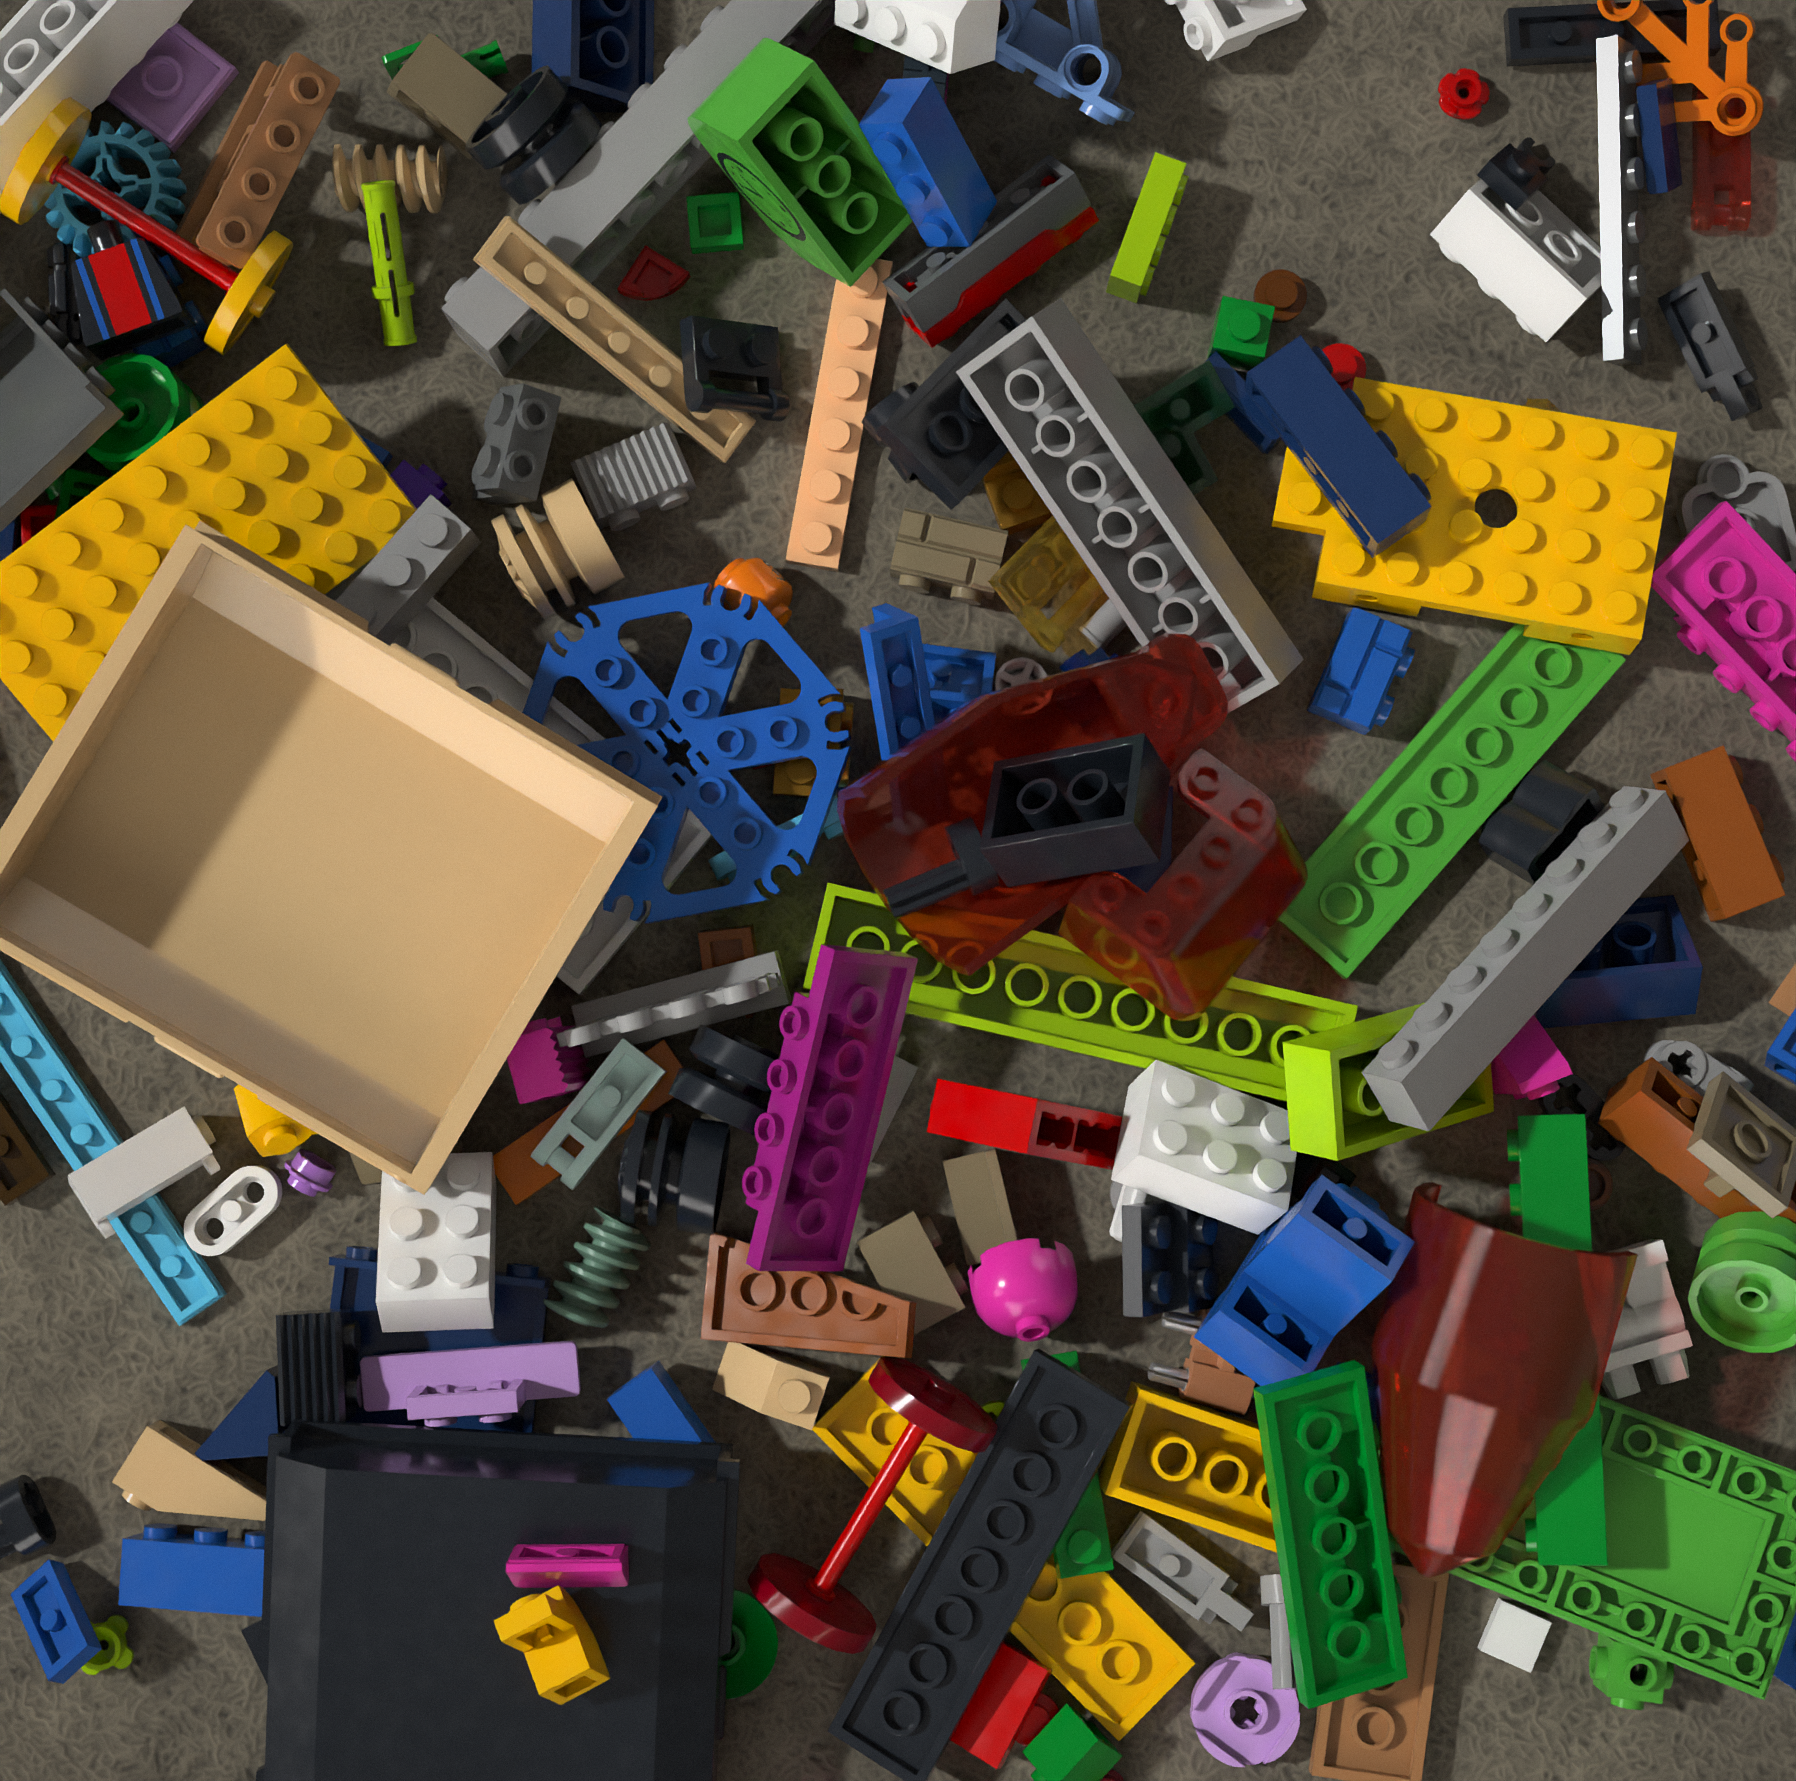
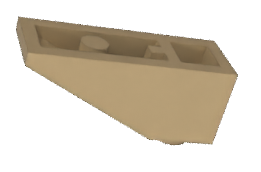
(171, 1478)

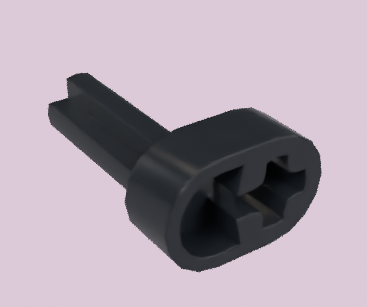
(967, 872)
(24, 1518)

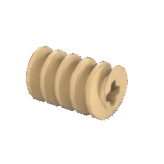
(413, 178)

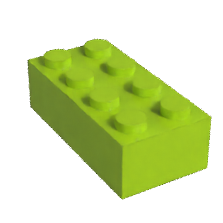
(1332, 1103)

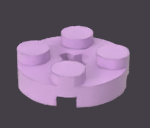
(1213, 1714)

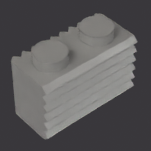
(634, 477)

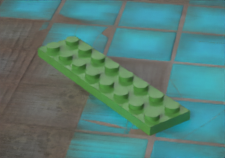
(1441, 792)

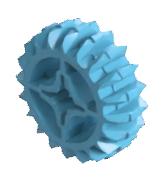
(104, 150)

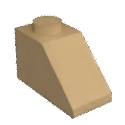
(772, 1383)

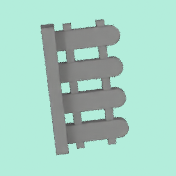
(678, 1004)

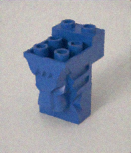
(1304, 1283)

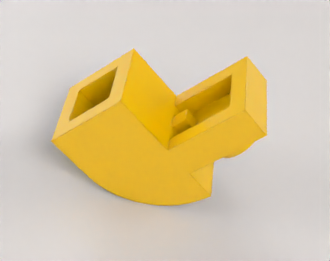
(555, 1644)

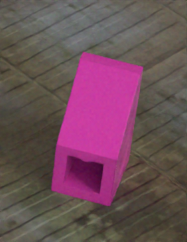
(1529, 1064)

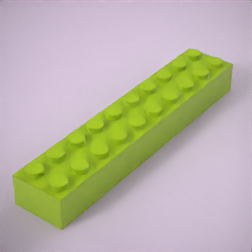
(1066, 1001)

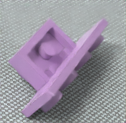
(469, 1380)

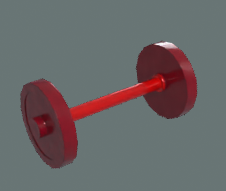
(812, 1598)

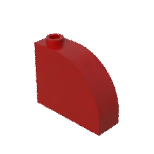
(1024, 1124)

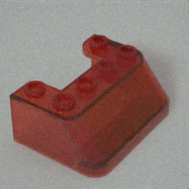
(1206, 909)

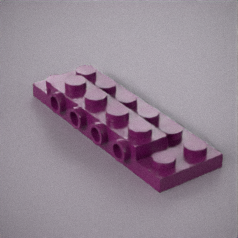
(825, 1108)

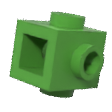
(1611, 1667)

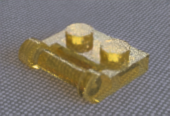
(1036, 576)

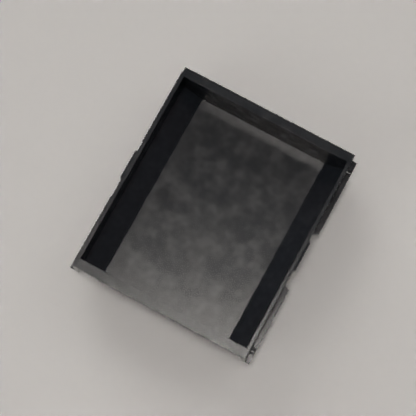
(391, 1582)

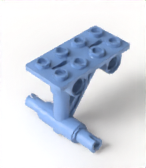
(1060, 55)

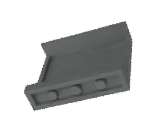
(48, 406)

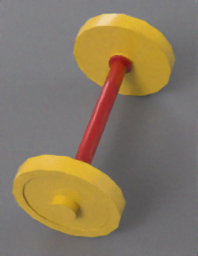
(48, 161)

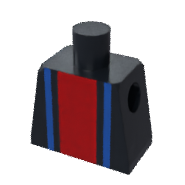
(125, 294)

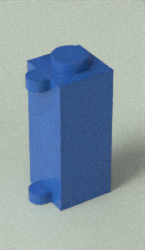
(656, 1408)

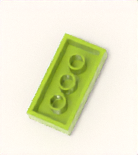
(1150, 219)

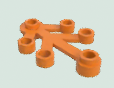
(1691, 63)

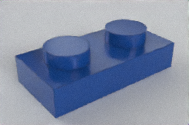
(56, 1621)

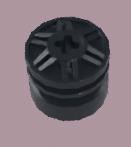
(674, 1172)

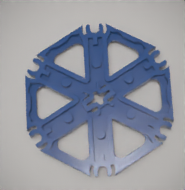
(726, 741)

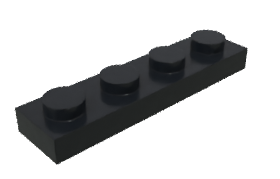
(1571, 32)

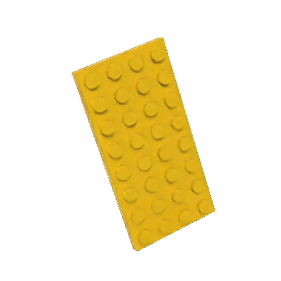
(257, 463)

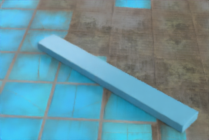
(86, 1133)

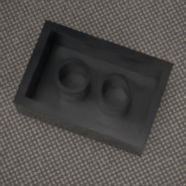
(1076, 811)

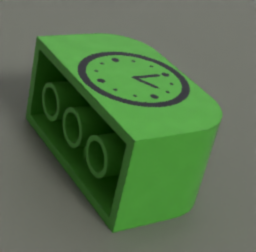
(801, 160)

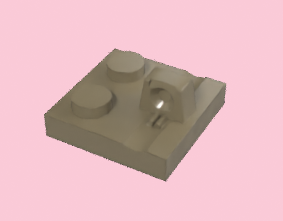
(1744, 1146)

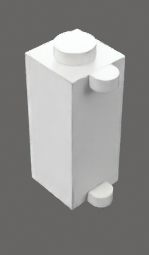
(143, 1167)

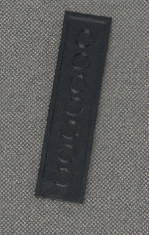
(980, 1568)

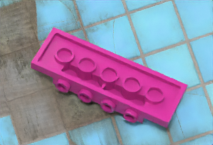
(1740, 610)

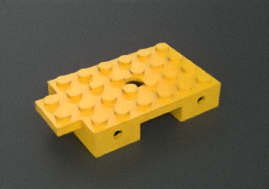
(1566, 566)

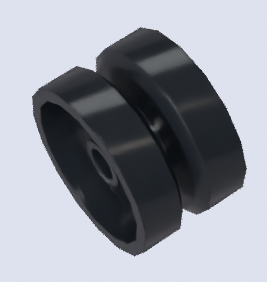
(533, 135)
(737, 1083)

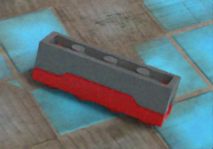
(1024, 230)

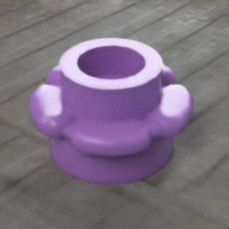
(309, 1173)

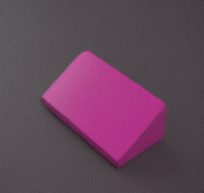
(568, 1565)

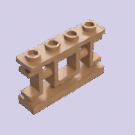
(257, 158)

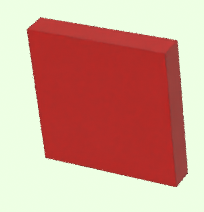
(1001, 1705)

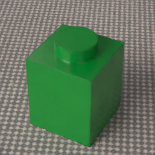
(1241, 332)
(1071, 1749)

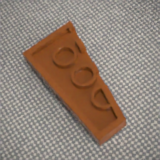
(800, 1307)

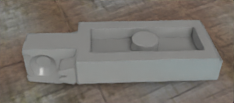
(1179, 1571)

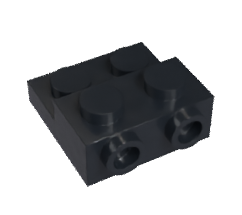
(1167, 1259)

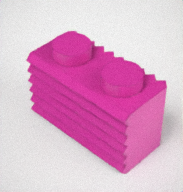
(543, 1067)

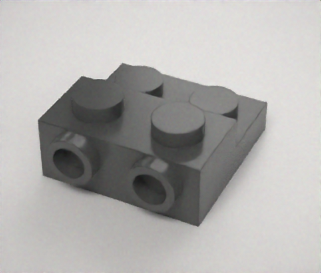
(515, 445)

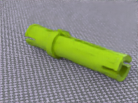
(399, 326)

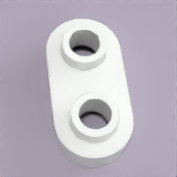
(233, 1209)

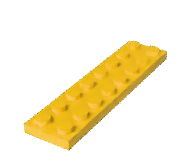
(1077, 1626)

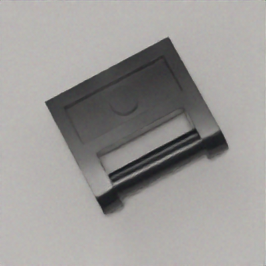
(737, 353)

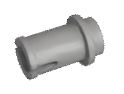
(1103, 626)

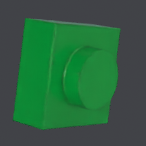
(715, 222)

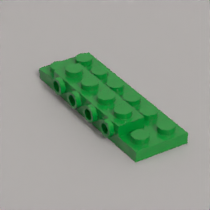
(1331, 1533)

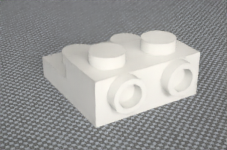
(1230, 25)

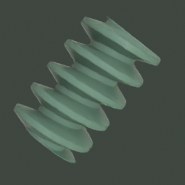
(599, 1270)

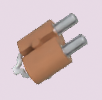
(1205, 1375)

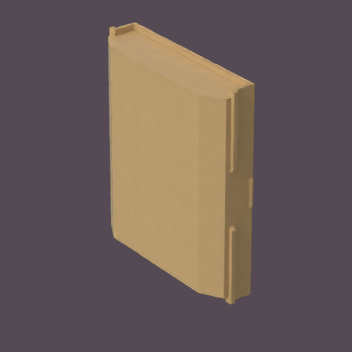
(309, 856)

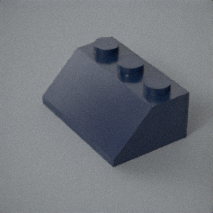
(595, 48)
(1633, 973)

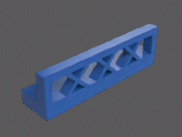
(896, 677)

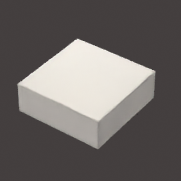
(1514, 1635)

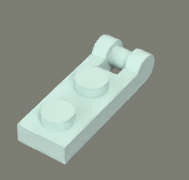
(599, 1112)

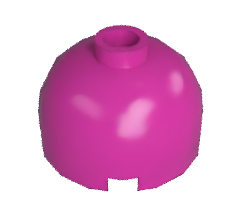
(1024, 1288)

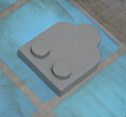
(1754, 495)

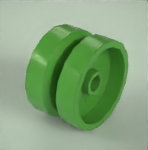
(1747, 1282)

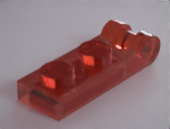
(1720, 164)

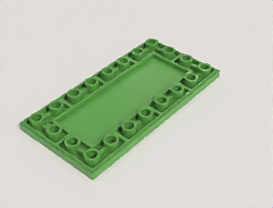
(1692, 1553)

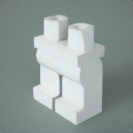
(1648, 1325)

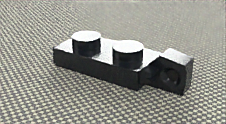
(1712, 344)

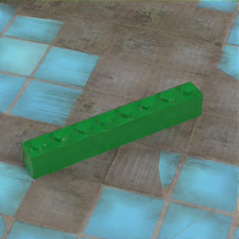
(1556, 1211)

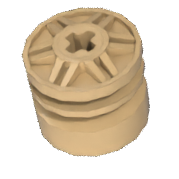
(556, 550)

